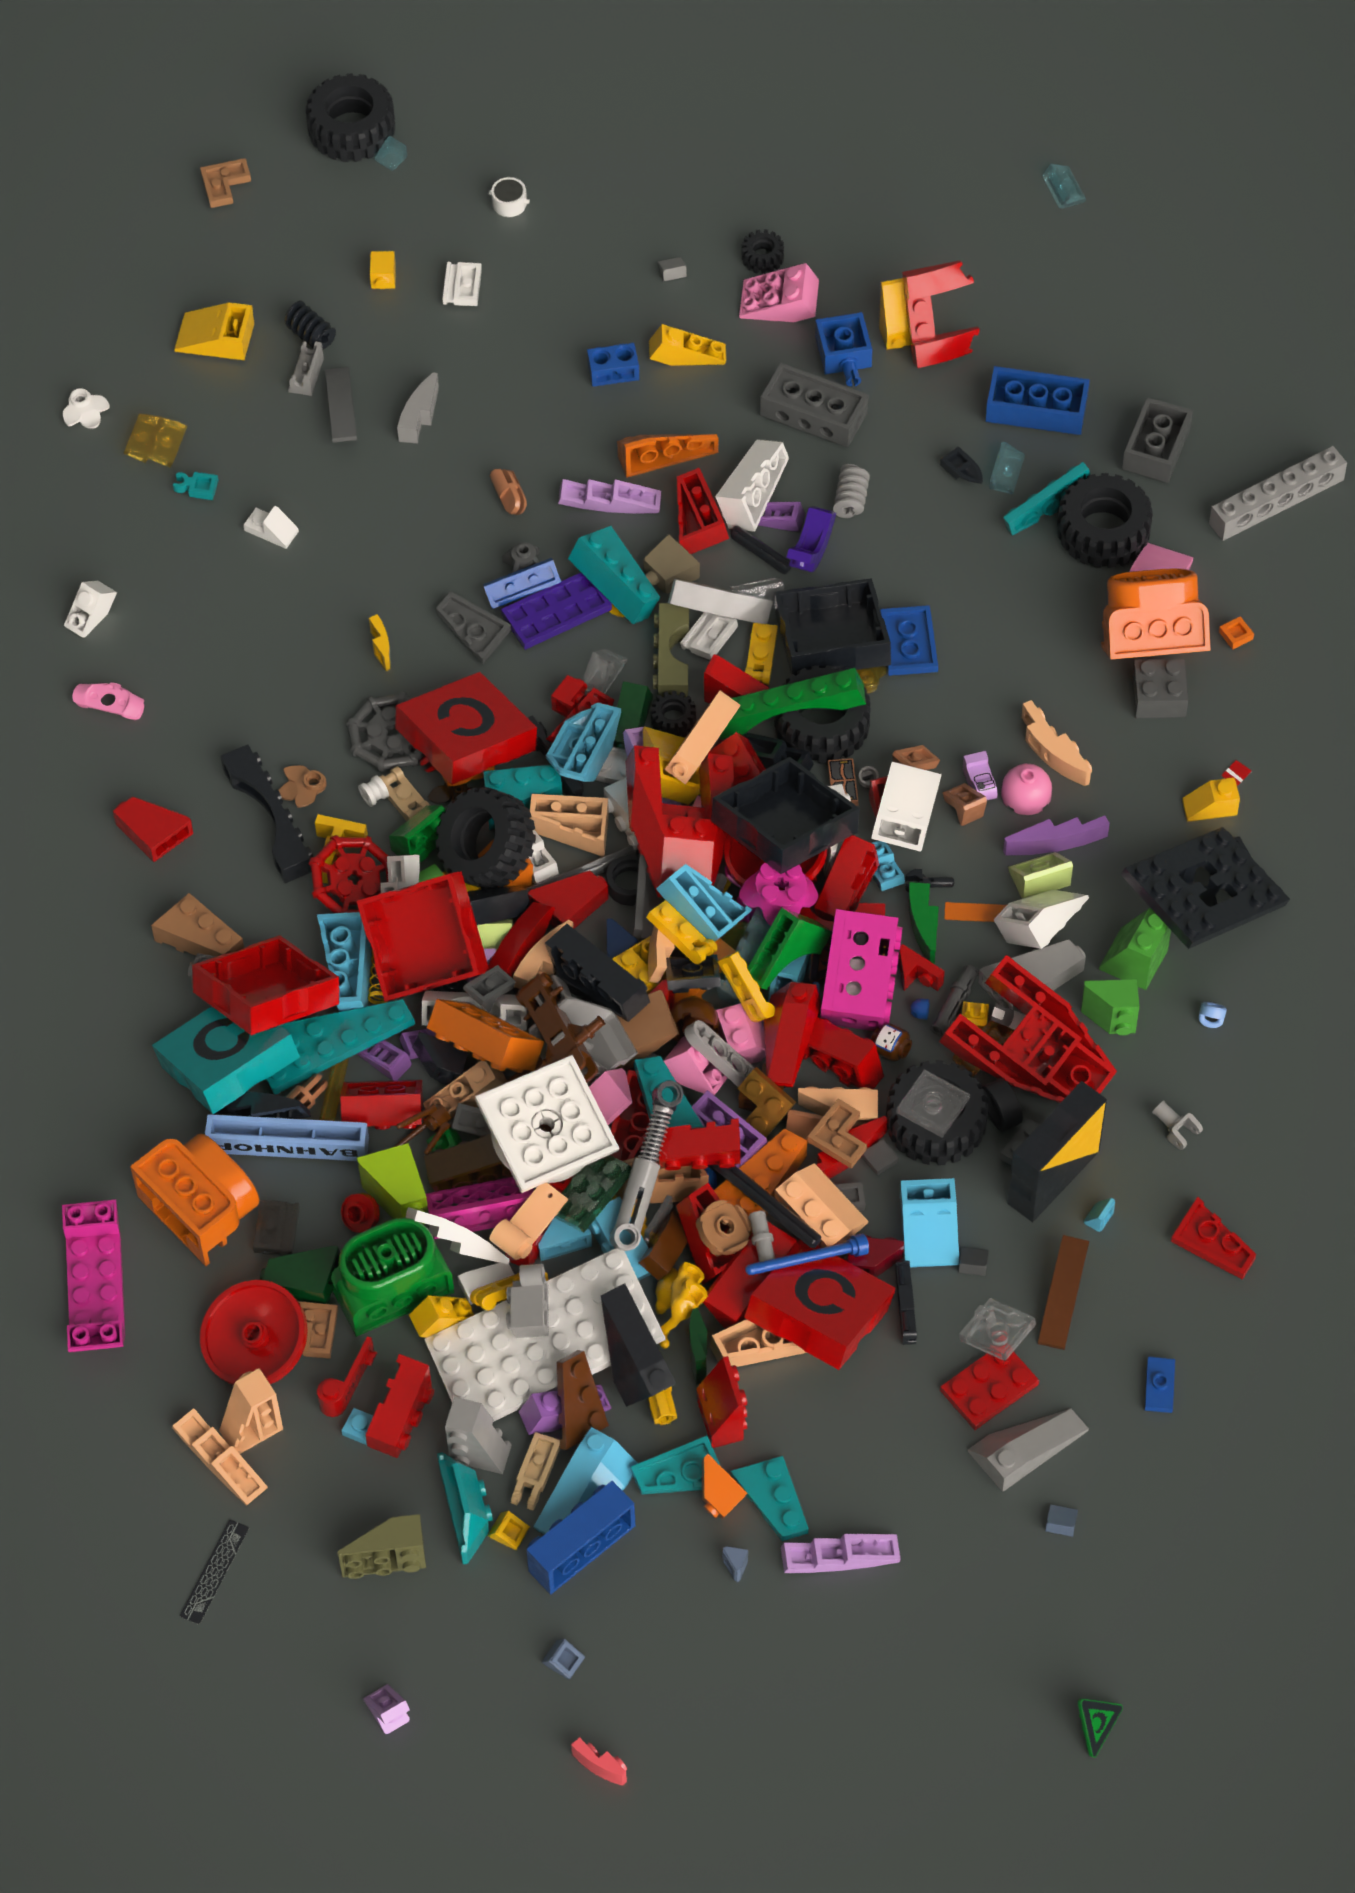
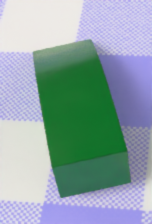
(923, 919)

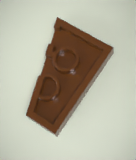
(579, 1400)

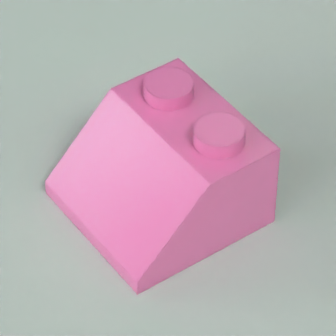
(742, 1033)

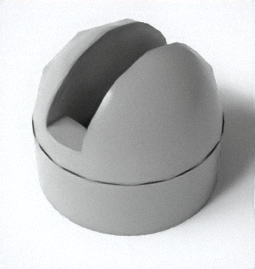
(865, 773)

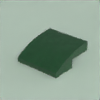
(698, 1346)

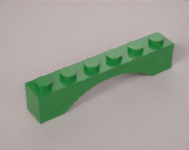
(830, 691)

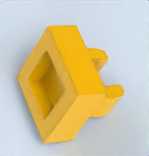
(976, 1013)

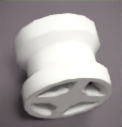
(373, 790)

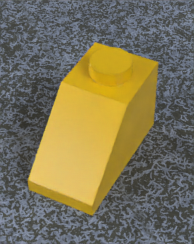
(1212, 800)

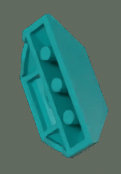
(465, 1504)

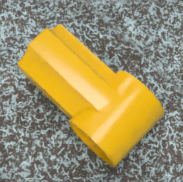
(662, 1407)

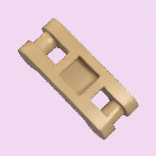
(403, 796)

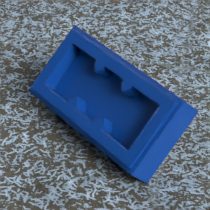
(1160, 1384)

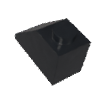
(439, 1058)

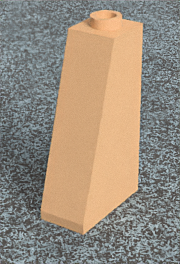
(702, 737)

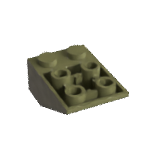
(385, 1549)

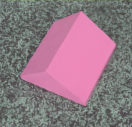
(612, 1093)

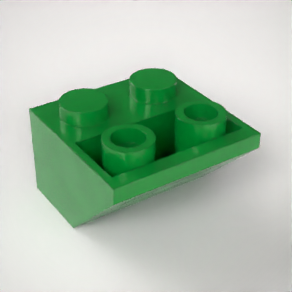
(418, 833)

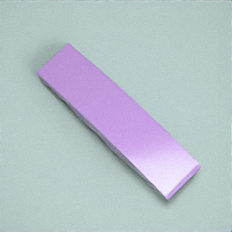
(615, 498)
(841, 1554)

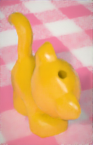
(681, 1294)

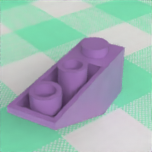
(542, 1411)

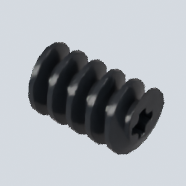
(309, 325)

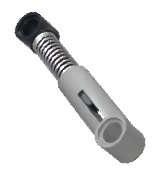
(645, 1169)

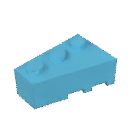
(702, 903)

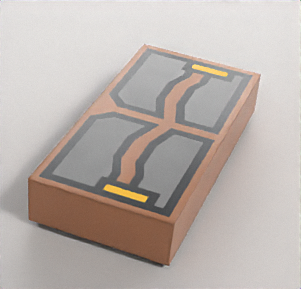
(843, 773)

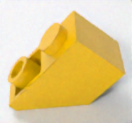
(439, 1313)

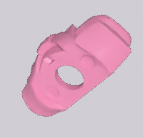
(125, 702)

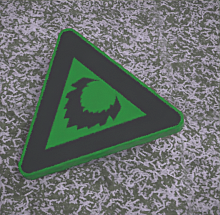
(1097, 1722)

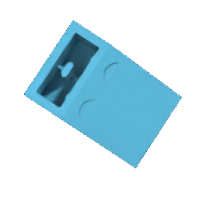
(929, 1222)

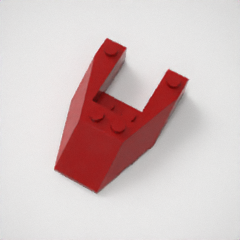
(675, 833)
(1047, 1049)

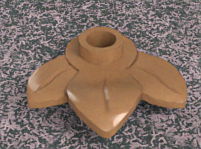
(300, 787)

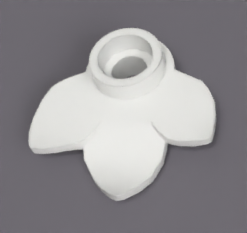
(86, 411)

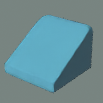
(1100, 1214)

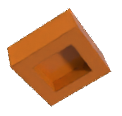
(1236, 632)

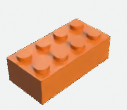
(485, 1036)

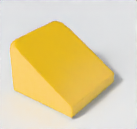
(508, 1530)

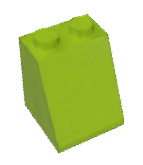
(393, 1180)

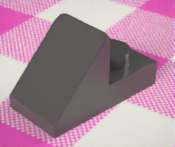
(489, 987)

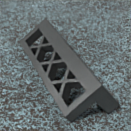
(645, 901)

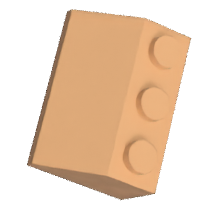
(821, 1205)

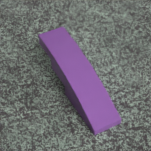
(1049, 838)

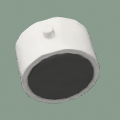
(509, 197)

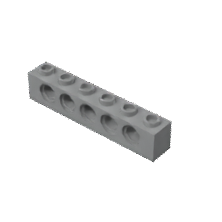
(1277, 493)

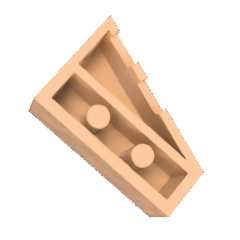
(572, 820)
(251, 1412)

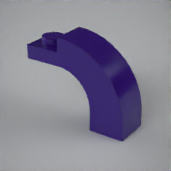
(813, 539)

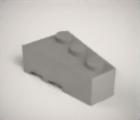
(473, 1437)

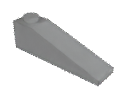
(1022, 1448)

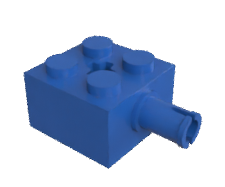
(844, 345)

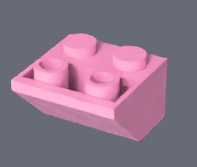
(693, 1069)

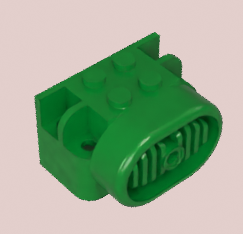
(388, 1273)

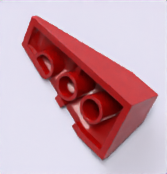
(790, 1030)

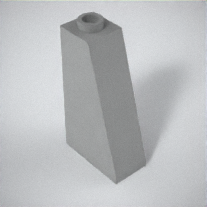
(1050, 965)

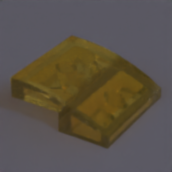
(155, 439)

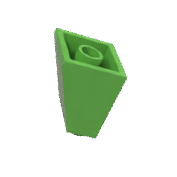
(1138, 949)

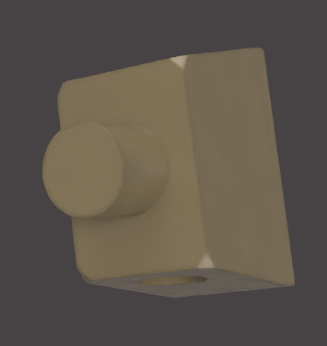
(670, 562)

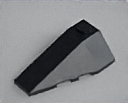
(634, 1356)

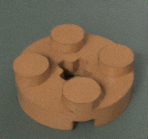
(711, 1234)

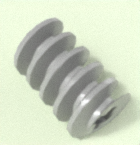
(851, 491)

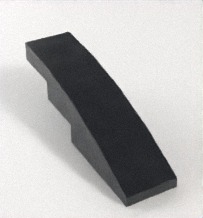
(266, 1105)

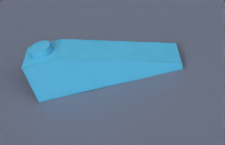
(594, 1463)

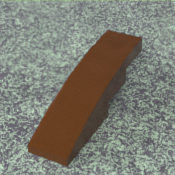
(1063, 1292)

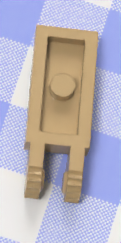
(536, 1468)

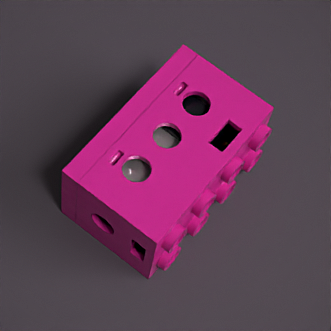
(861, 970)

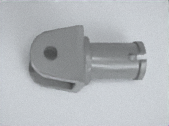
(1175, 1122)

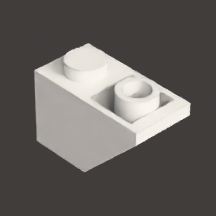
(89, 607)

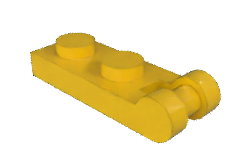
(762, 651)
(681, 932)
(746, 988)
(490, 1294)

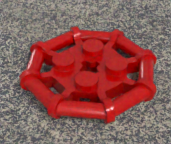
(344, 867)

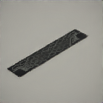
(214, 1571)

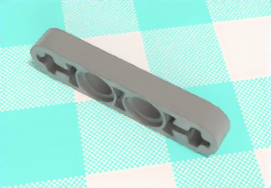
(704, 1041)

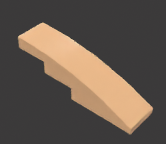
(659, 950)
(219, 1457)

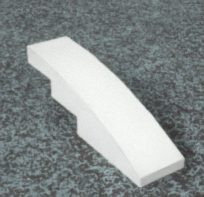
(462, 1239)

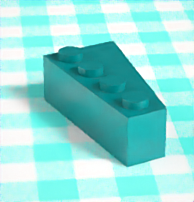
(615, 573)

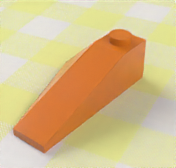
(653, 452)

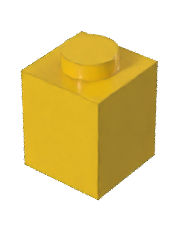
(382, 269)

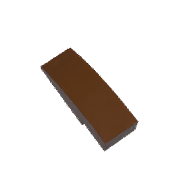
(665, 1247)

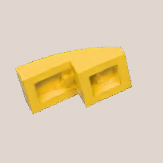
(380, 643)

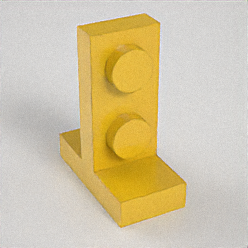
(329, 826)

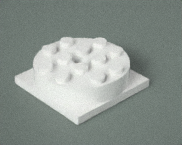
(551, 1097)

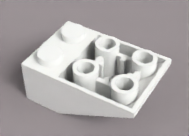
(906, 806)
(1038, 917)

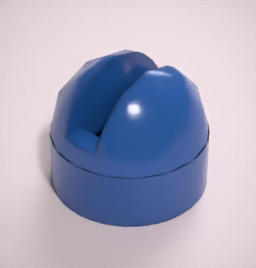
(920, 1008)

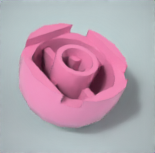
(1026, 789)

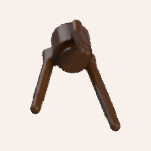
(435, 1118)

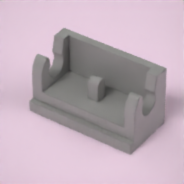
(307, 369)

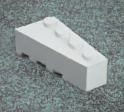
(752, 484)

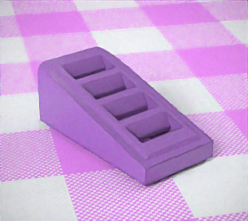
(790, 521)
(394, 1066)

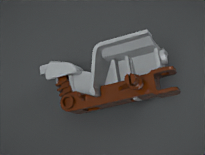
(574, 1028)

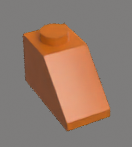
(719, 1489)

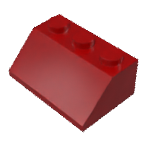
(382, 1102)

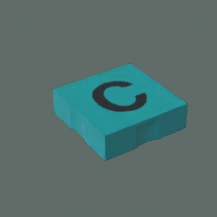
(222, 1059)

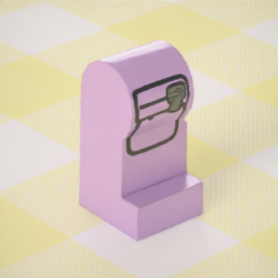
(979, 774)

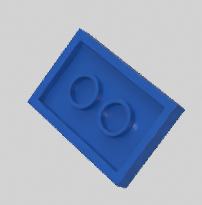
(911, 640)

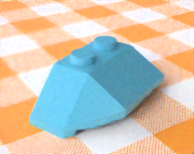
(585, 742)

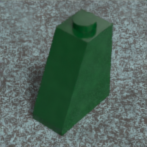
(635, 705)
(305, 1273)

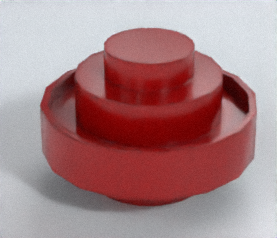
(360, 1212)

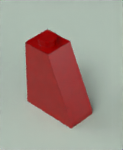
(729, 679)
(152, 826)
(572, 897)

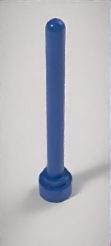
(856, 1246)

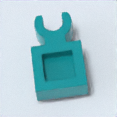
(198, 486)

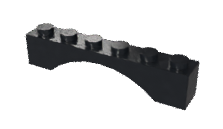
(247, 776)

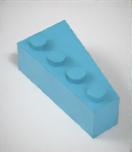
(347, 956)

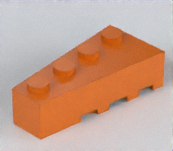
(768, 1168)

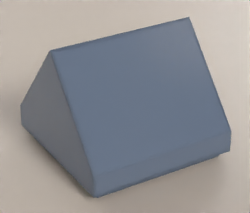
(735, 1561)

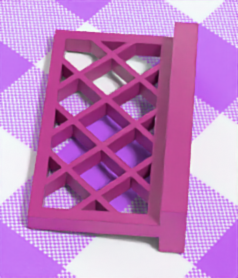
(478, 1214)

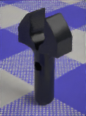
(917, 875)

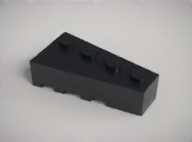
(596, 974)

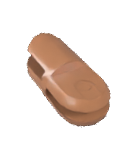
(509, 491)
(302, 1092)

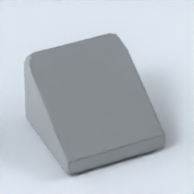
(672, 269)

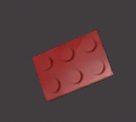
(988, 1387)

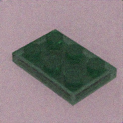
(592, 1191)

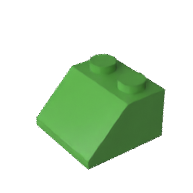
(1112, 1005)

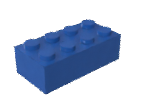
(1037, 400)
(580, 1536)

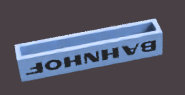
(289, 1137)

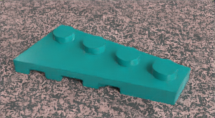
(1044, 502)
(653, 1072)

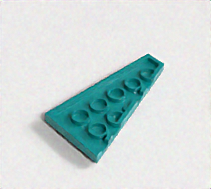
(337, 1036)

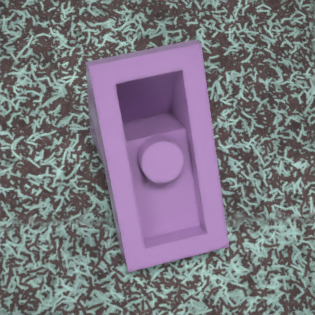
(387, 1708)

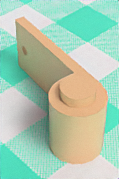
(528, 1223)

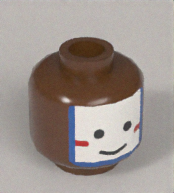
(892, 1042)

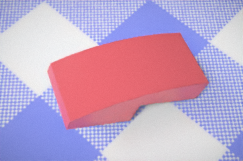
(605, 1766)

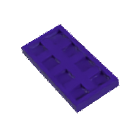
(555, 610)

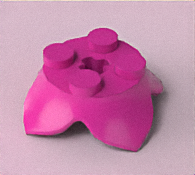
(763, 891)

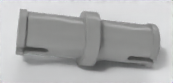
(761, 1237)

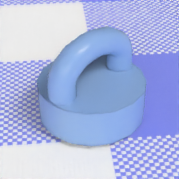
(1214, 1011)

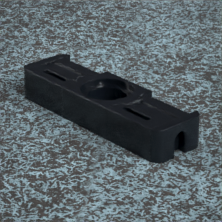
(906, 1302)

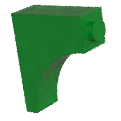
(785, 941)

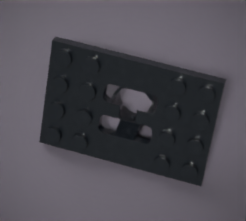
(1192, 908)

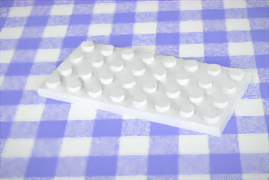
(493, 1367)

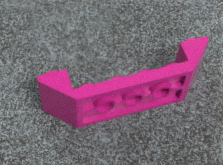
(94, 1276)

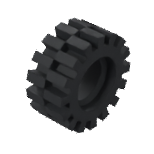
(763, 241)
(669, 703)

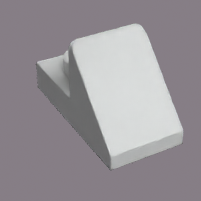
(271, 526)

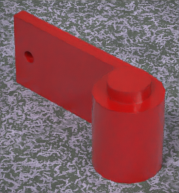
(336, 1394)

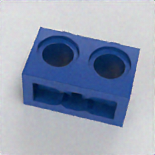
(613, 364)

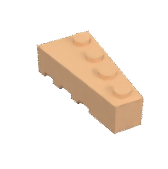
(750, 1344)

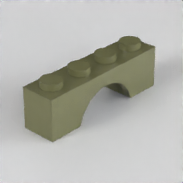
(673, 627)

